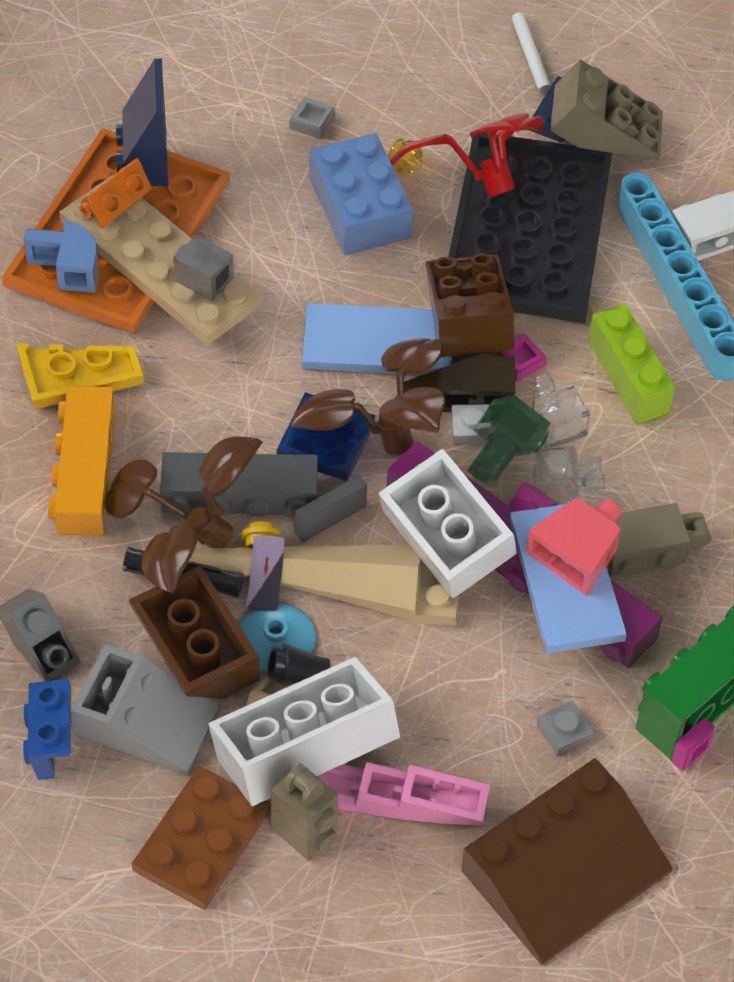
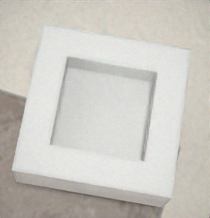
(463, 422)

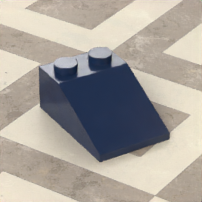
(144, 127)

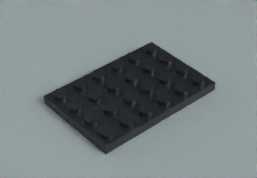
(542, 227)

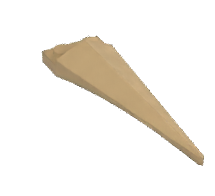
(370, 576)

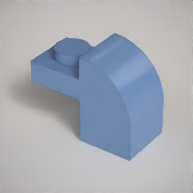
(70, 251)

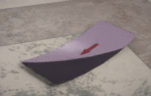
(265, 573)

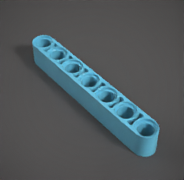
(679, 273)

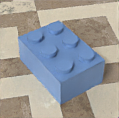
(360, 193)

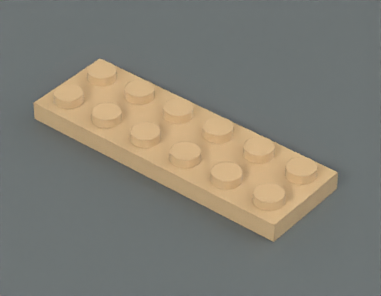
(143, 249)

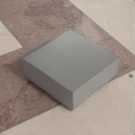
(312, 118)

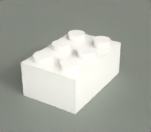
(448, 523)

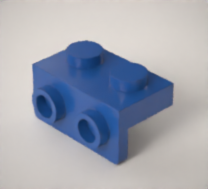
(48, 725)

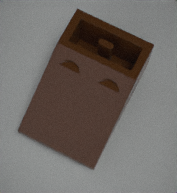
(470, 305)

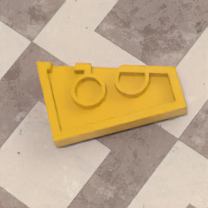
(54, 368)

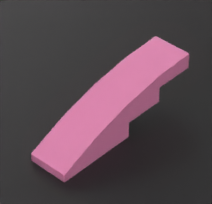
(408, 795)

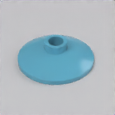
(295, 627)

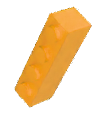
(84, 460)

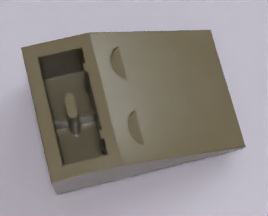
(605, 115)

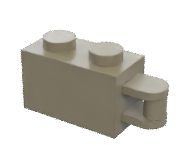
(657, 539)
(304, 812)

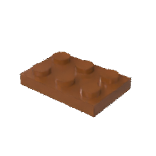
(200, 838)

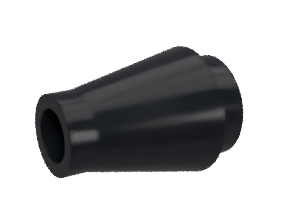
(293, 664)

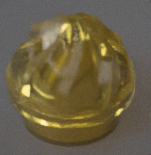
(410, 161)

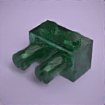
(509, 431)

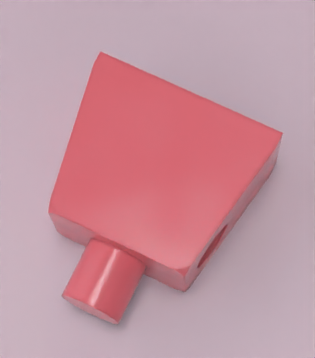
(577, 541)

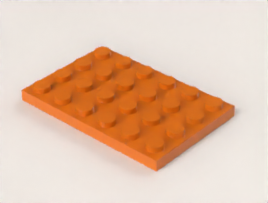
(117, 301)

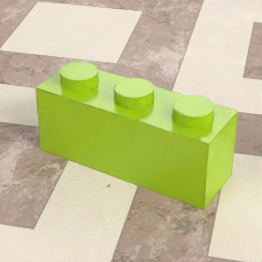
(631, 364)

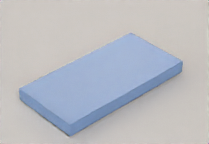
(357, 336)
(562, 612)

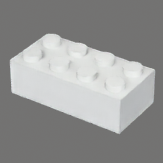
(308, 723)

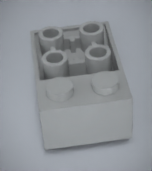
(141, 711)

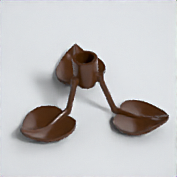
(414, 409)
(170, 552)

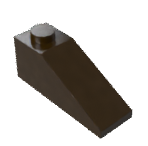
(471, 380)

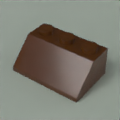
(198, 637)

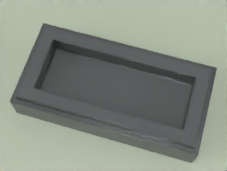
(330, 508)

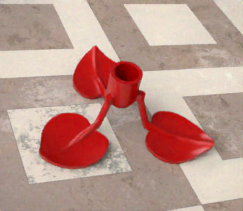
(496, 170)

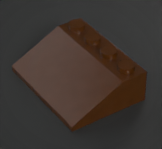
(566, 861)

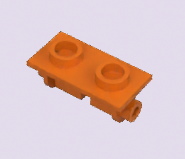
(116, 194)

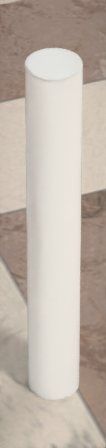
(531, 53)

